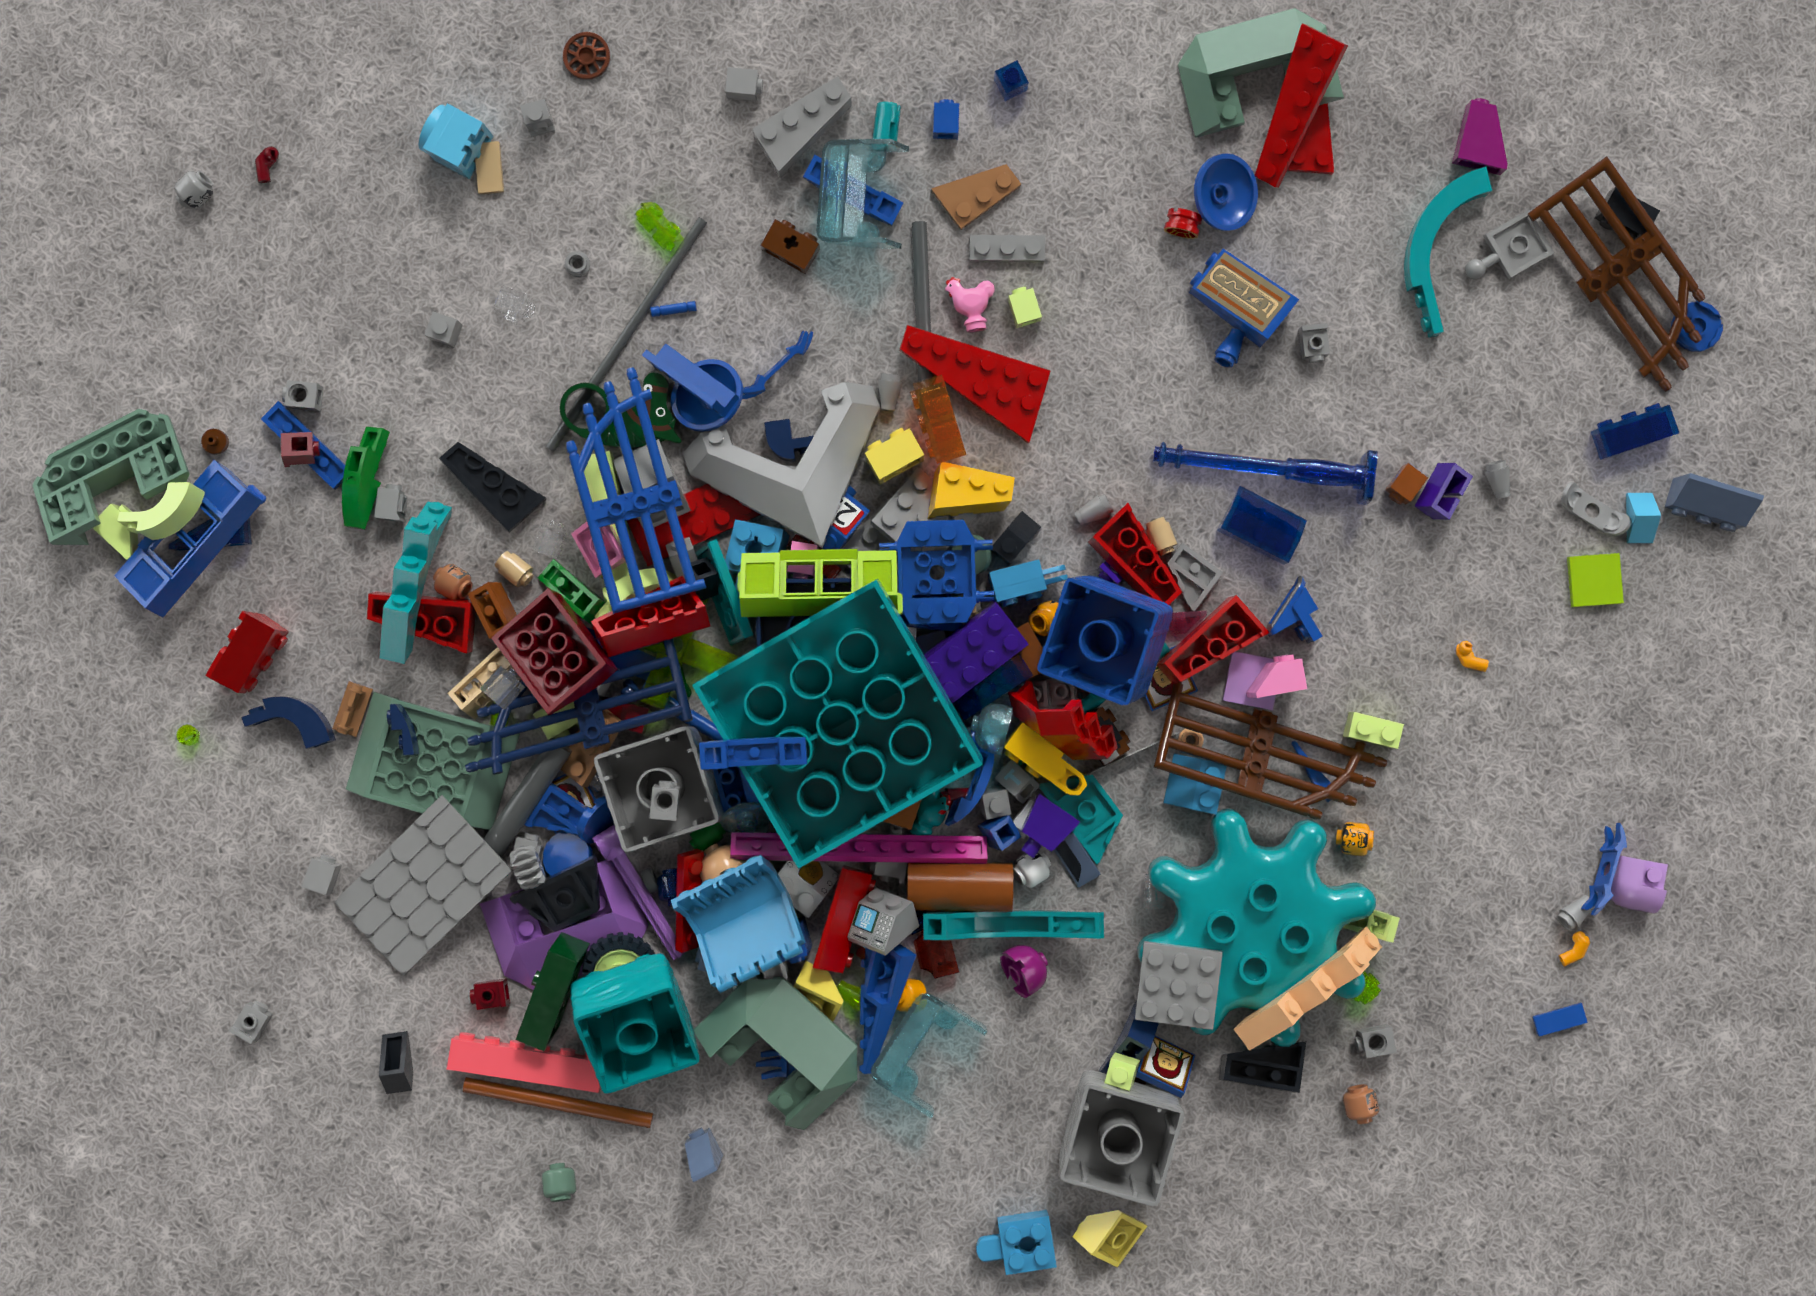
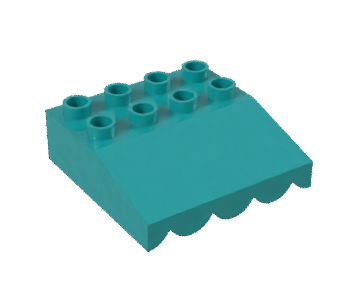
(869, 715)

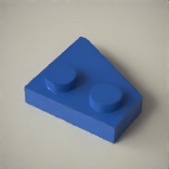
(557, 811)

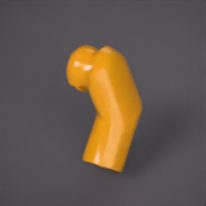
(1467, 657)
(1578, 951)

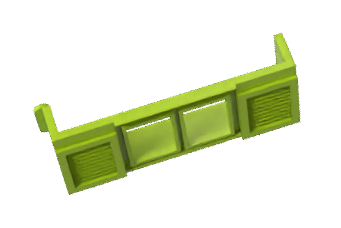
(764, 580)

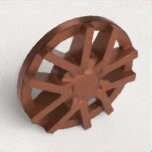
(586, 55)

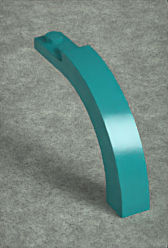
(1420, 242)
(1013, 924)

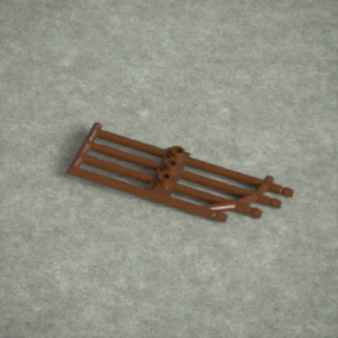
(1618, 267)
(1256, 756)

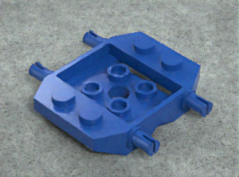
(958, 566)

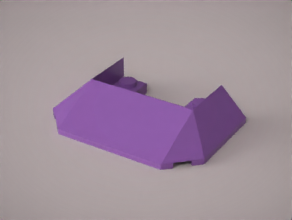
(521, 939)

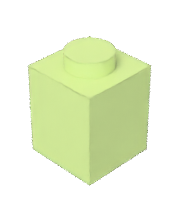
(1024, 307)
(1122, 1071)

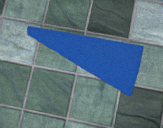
(880, 997)

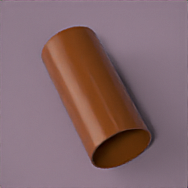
(961, 887)

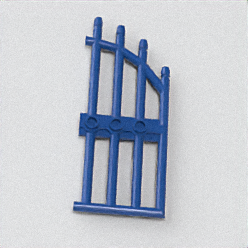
(635, 504)

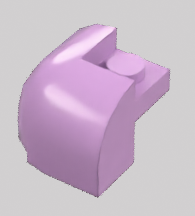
(1639, 884)

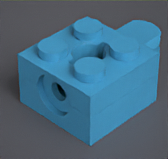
(753, 538)
(1022, 581)
(1022, 1243)

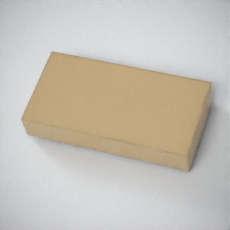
(489, 169)

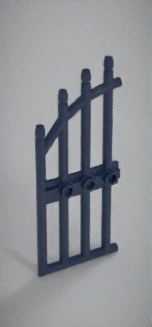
(588, 712)

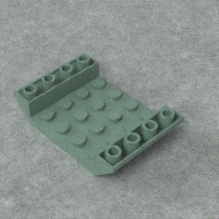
(439, 768)

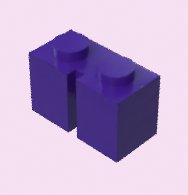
(1445, 480)

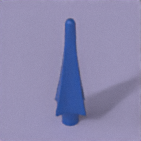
(1315, 776)

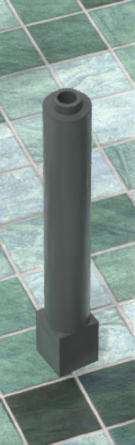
(526, 798)

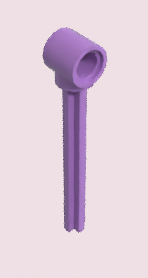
(610, 849)

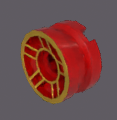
(1183, 223)

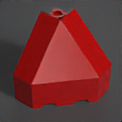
(1065, 728)

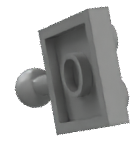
(1514, 246)

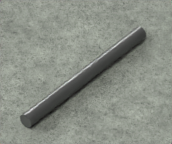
(921, 284)

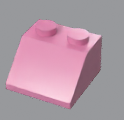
(1279, 677)

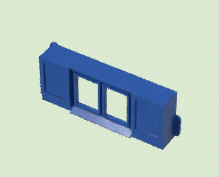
(228, 505)

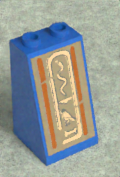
(1242, 296)

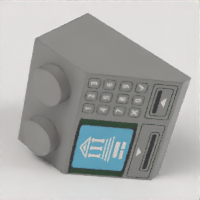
(882, 921)

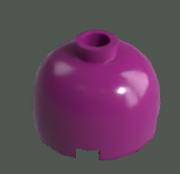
(1026, 969)

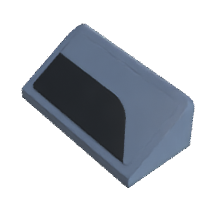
(1076, 860)

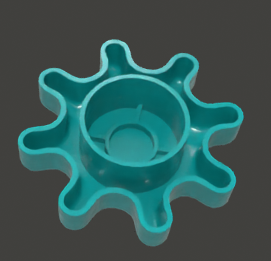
(1261, 912)

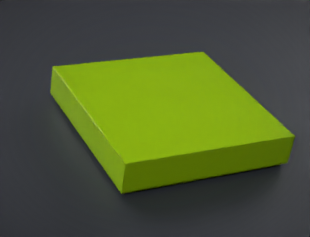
(1595, 580)

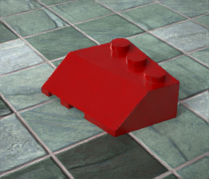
(248, 652)

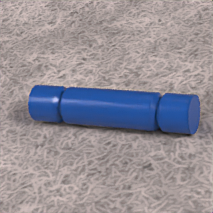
(673, 308)

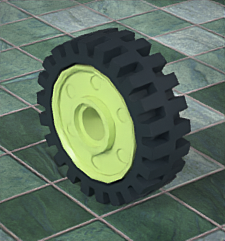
(614, 952)

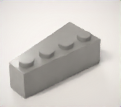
(800, 125)

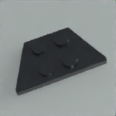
(564, 896)

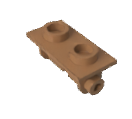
(352, 709)

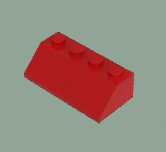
(834, 945)

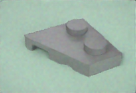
(1193, 575)

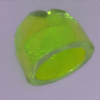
(186, 731)

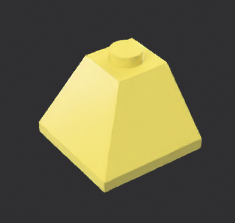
(819, 989)
(1109, 1235)

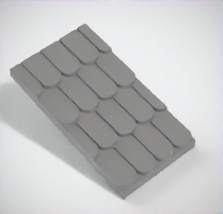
(423, 885)

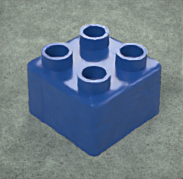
(1105, 639)

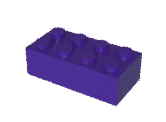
(975, 650)

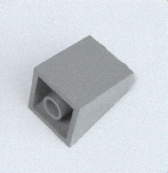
(648, 479)

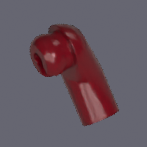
(264, 162)

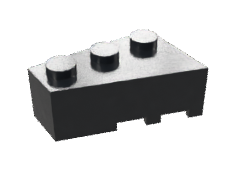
(1266, 1067)

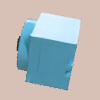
(454, 139)

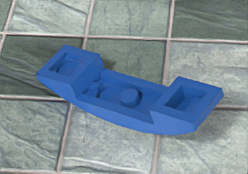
(877, 204)
(753, 752)
(963, 806)

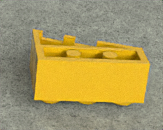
(968, 490)

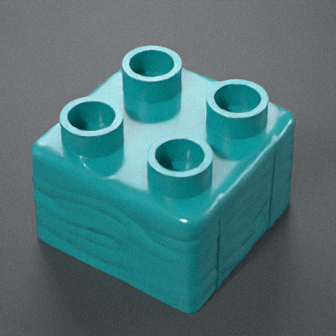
(633, 1022)

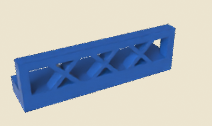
(693, 379)

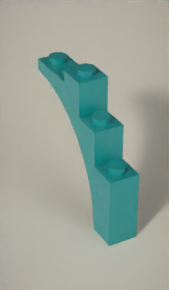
(409, 578)

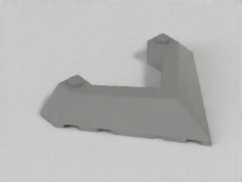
(799, 498)

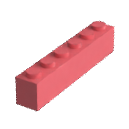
(521, 1062)

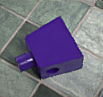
(1046, 826)

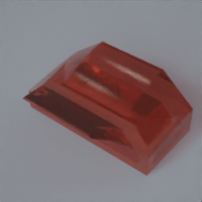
(936, 956)

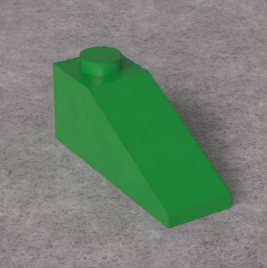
(576, 593)

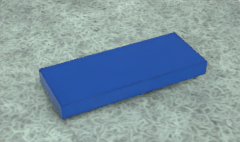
(1559, 1019)

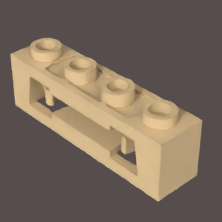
(474, 699)

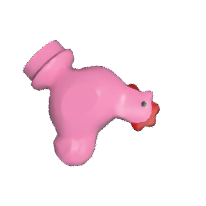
(971, 302)

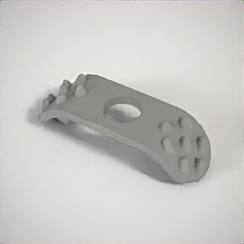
(1607, 520)

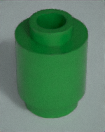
(707, 836)

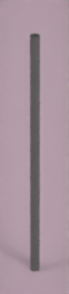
(629, 330)

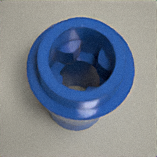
(1229, 350)

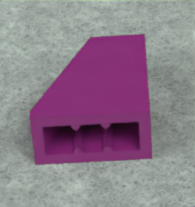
(1481, 138)

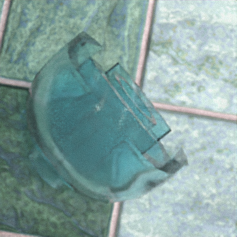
(992, 727)

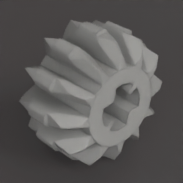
(527, 867)

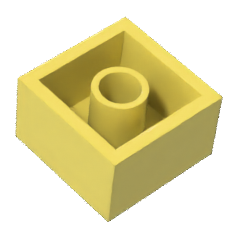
(894, 455)

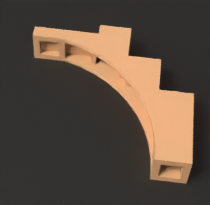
(1310, 991)

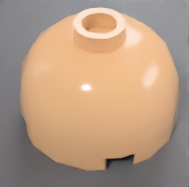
(718, 861)

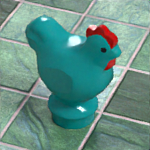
(931, 813)

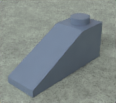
(702, 1153)

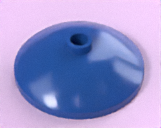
(1235, 191)
(696, 414)

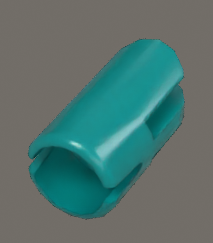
(886, 120)

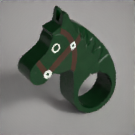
(659, 415)

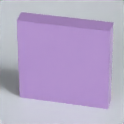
(1241, 674)

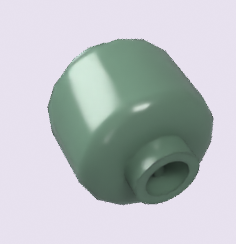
(559, 1182)

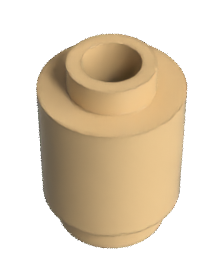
(1161, 535)
(514, 569)

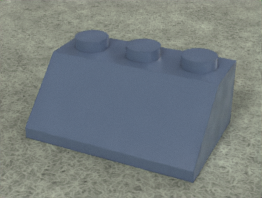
(1712, 501)

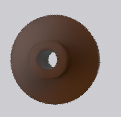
(215, 441)

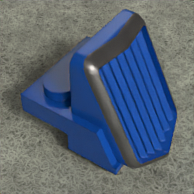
(1296, 609)

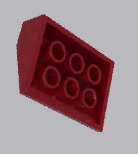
(553, 652)

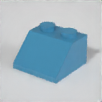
(1190, 793)

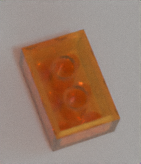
(937, 419)

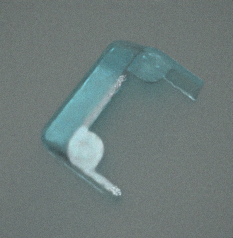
(844, 190)
(890, 1066)

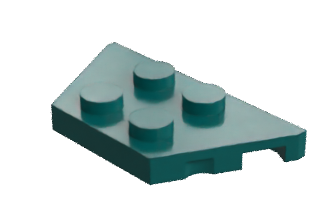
(1092, 808)

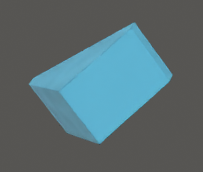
(1644, 517)

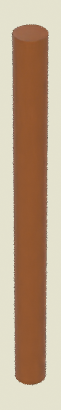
(558, 1102)

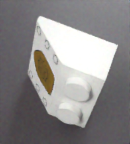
(807, 884)

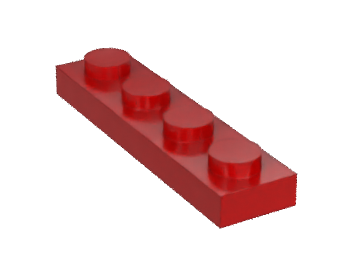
(688, 877)

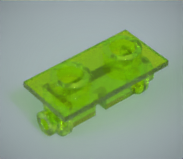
(653, 217)

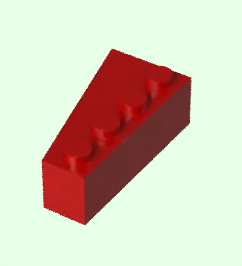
(1134, 558)
(438, 619)
(651, 622)
(1216, 637)

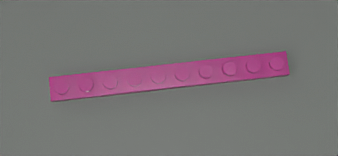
(871, 848)

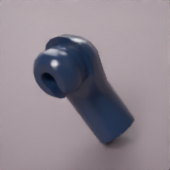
(629, 686)

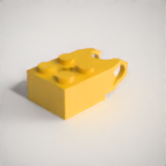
(1042, 758)

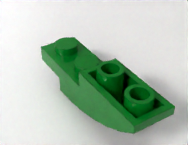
(358, 484)

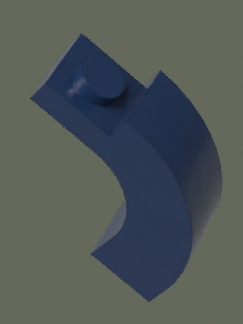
(309, 720)

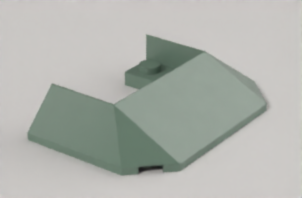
(1234, 50)
(129, 447)
(797, 1031)

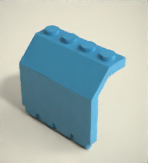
(742, 922)

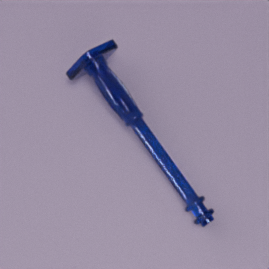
(1310, 471)

